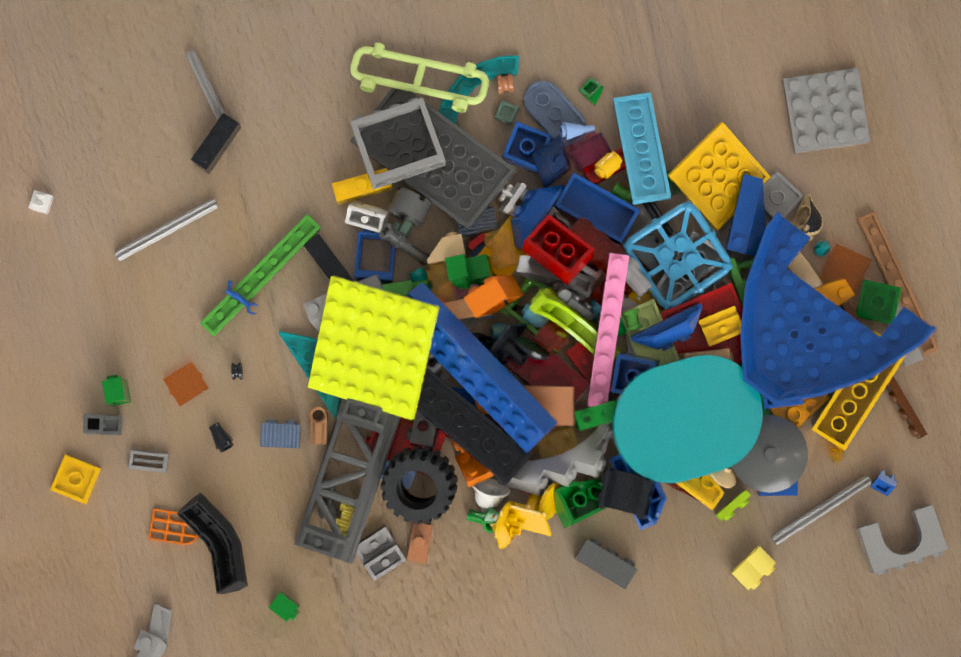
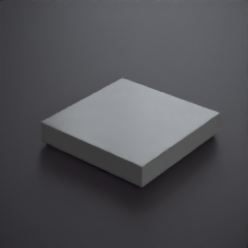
(780, 195)

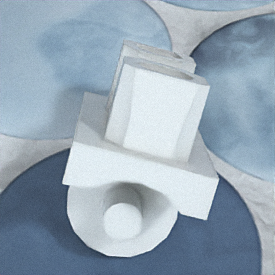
(511, 196)

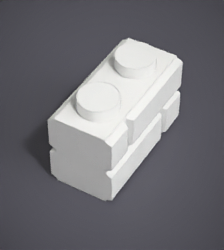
(366, 216)

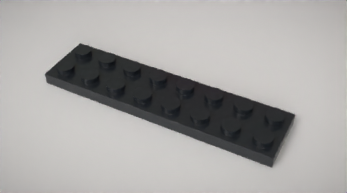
(470, 428)

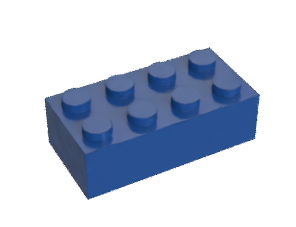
(597, 205)

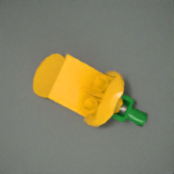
(517, 516)

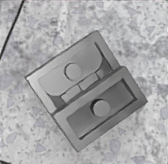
(379, 553)

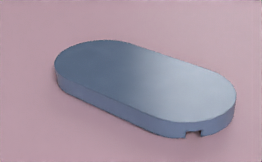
(551, 109)

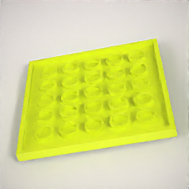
(373, 347)

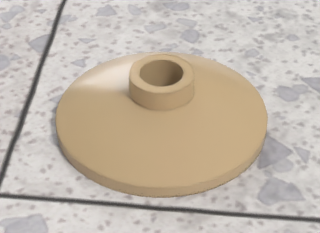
(725, 478)

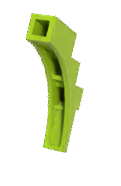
(552, 307)

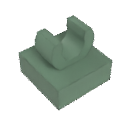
(406, 228)

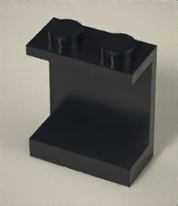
(626, 492)

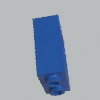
(363, 274)

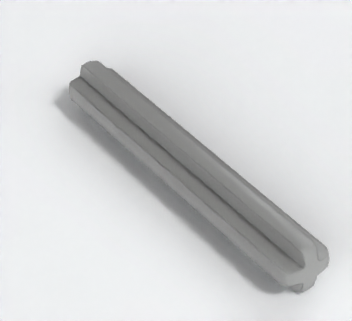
(205, 83)

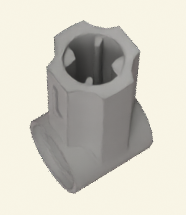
(636, 279)

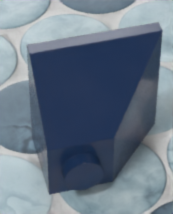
(552, 161)

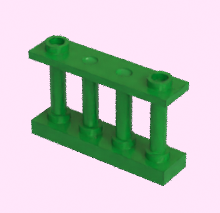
(595, 415)

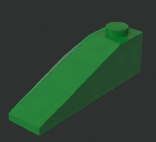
(577, 501)

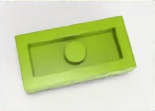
(727, 511)

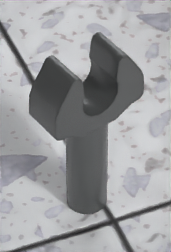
(329, 502)

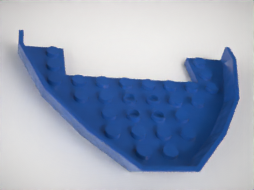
(801, 341)

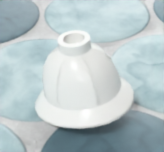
(490, 494)

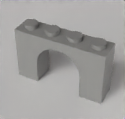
(929, 542)

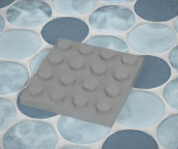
(826, 110)

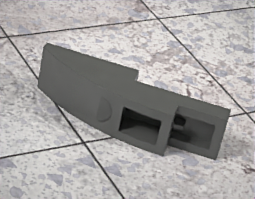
(533, 270)

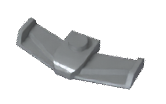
(155, 641)

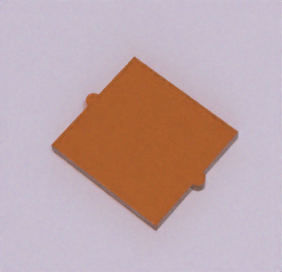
(185, 384)

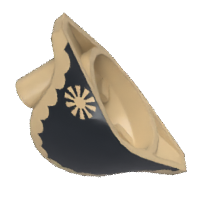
(808, 217)

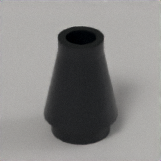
(221, 438)

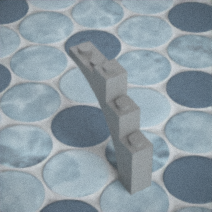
(563, 468)

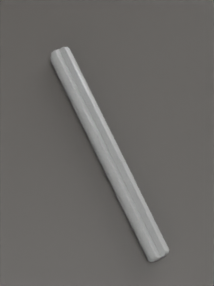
(166, 229)
(821, 509)

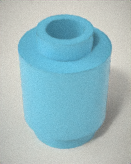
(534, 319)

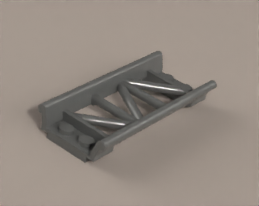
(335, 543)

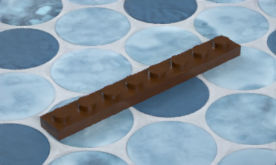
(896, 394)

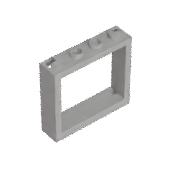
(407, 170)

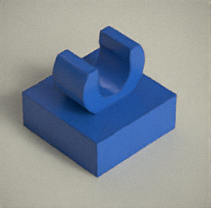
(884, 483)

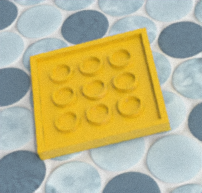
(714, 174)

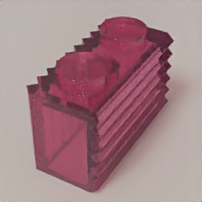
(588, 151)

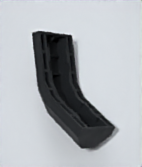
(221, 542)

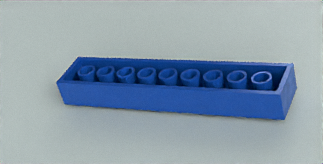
(485, 376)

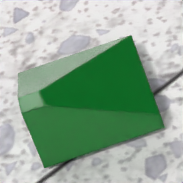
(591, 90)

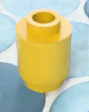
(608, 165)

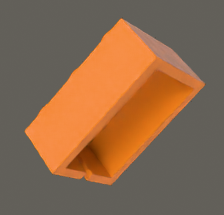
(490, 297)

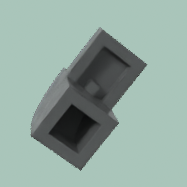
(102, 424)

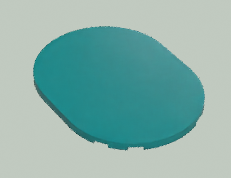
(687, 419)

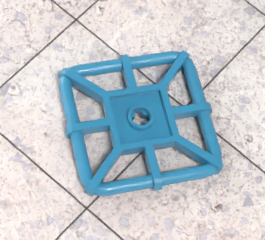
(681, 243)

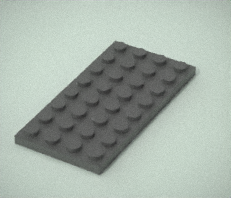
(471, 171)

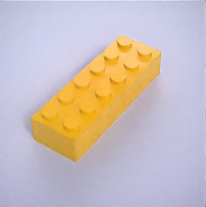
(851, 406)

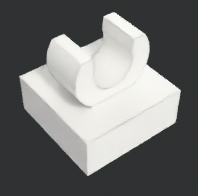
(41, 202)

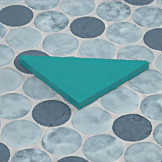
(303, 350)

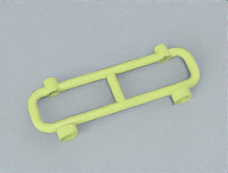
(460, 102)

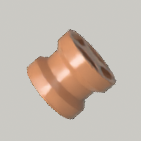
(505, 84)

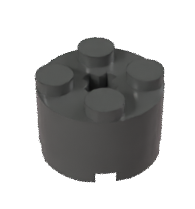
(409, 206)

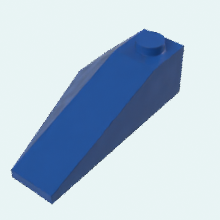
(748, 217)

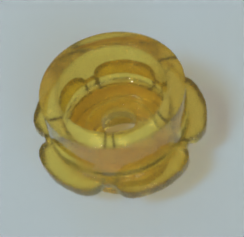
(836, 454)

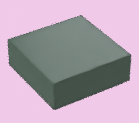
(506, 112)

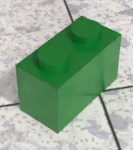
(116, 390)

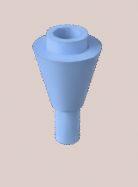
(572, 130)

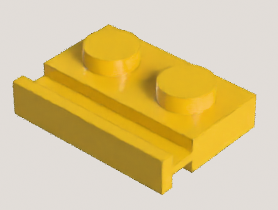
(721, 325)

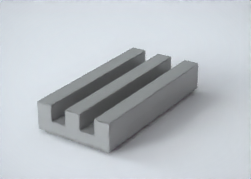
(132, 459)

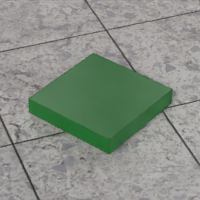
(878, 301)

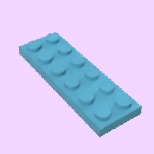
(641, 148)

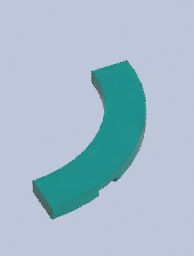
(464, 86)

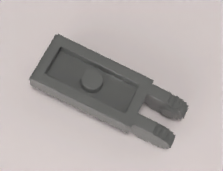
(573, 300)

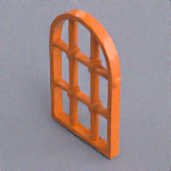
(167, 531)

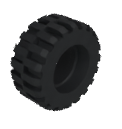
(408, 505)

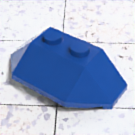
(533, 211)
(670, 330)
(658, 498)

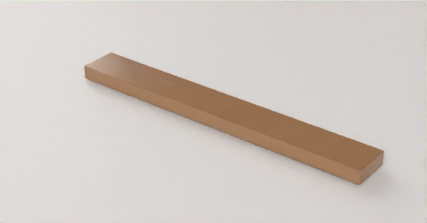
(891, 268)

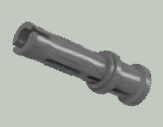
(399, 240)

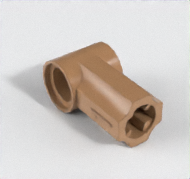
(318, 429)

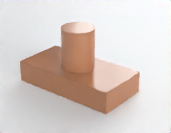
(419, 543)

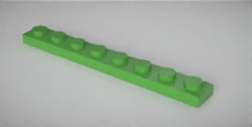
(261, 274)

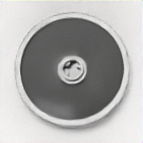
(775, 458)

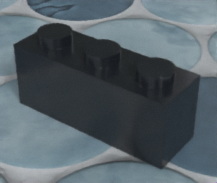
(216, 143)

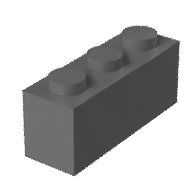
(606, 563)

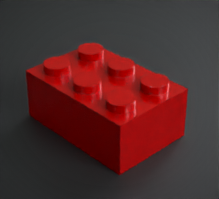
(558, 249)

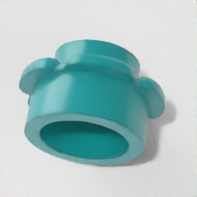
(822, 248)

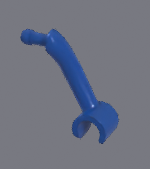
(240, 298)

